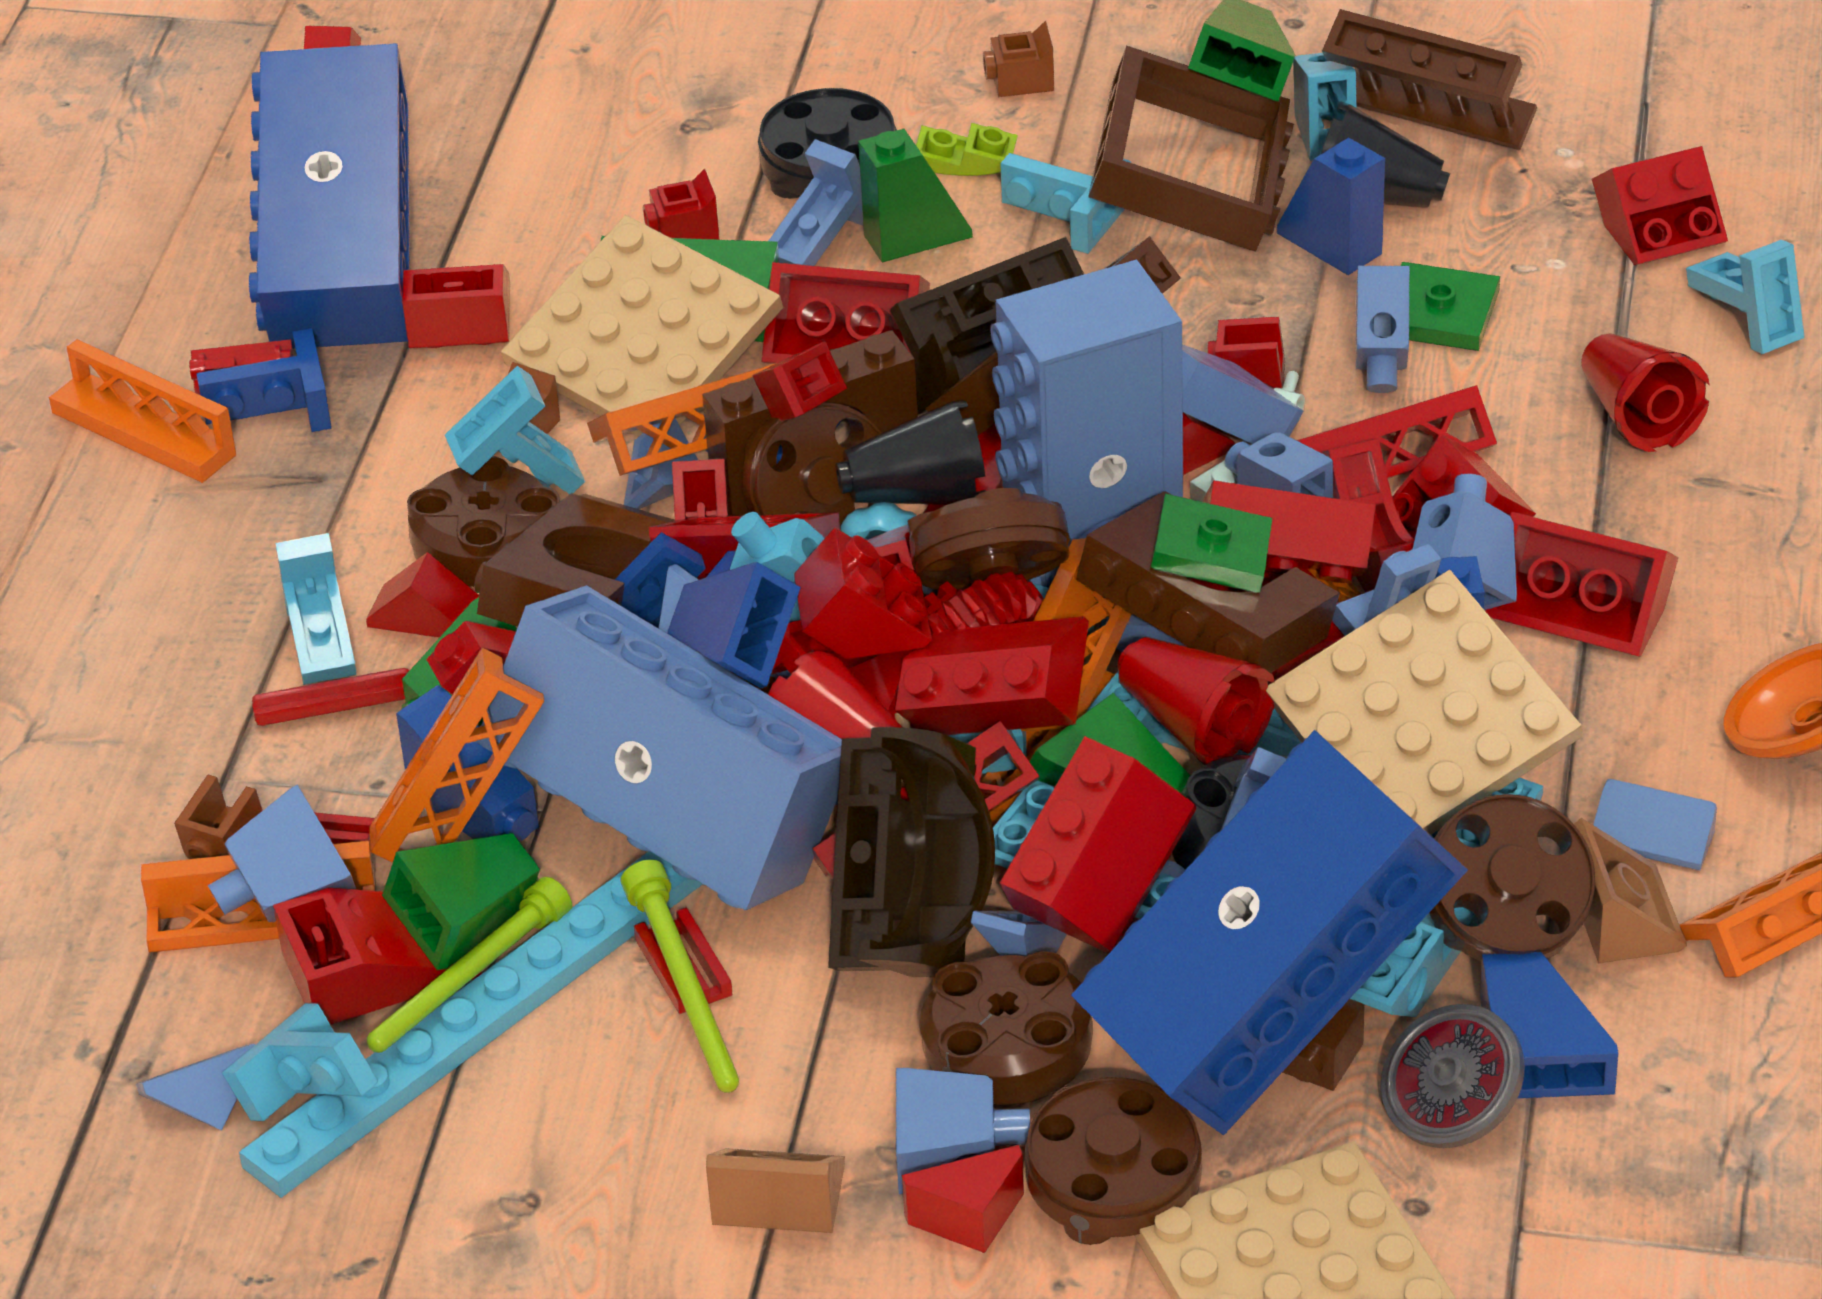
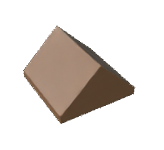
(1629, 903)
(774, 1189)

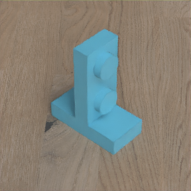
(1059, 195)
(1762, 286)
(503, 425)
(315, 609)
(298, 1058)

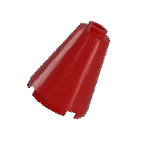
(1646, 390)
(1199, 696)
(831, 697)

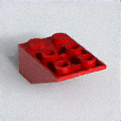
(350, 952)

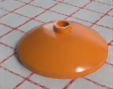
(1779, 708)

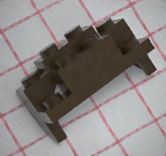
(952, 323)
(911, 858)

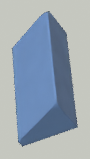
(1657, 822)

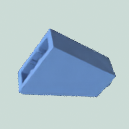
(1233, 398)

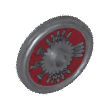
(1452, 1076)

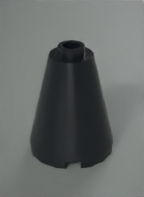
(1411, 172)
(916, 462)

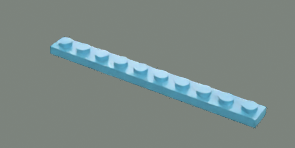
(453, 1033)

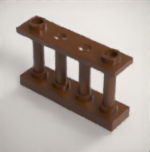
(1431, 78)

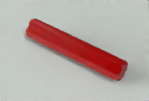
(329, 697)

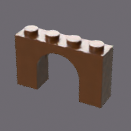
(878, 385)
(564, 550)
(1248, 626)

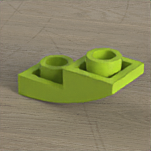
(966, 156)

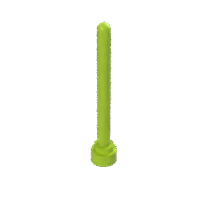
(648, 890)
(540, 906)

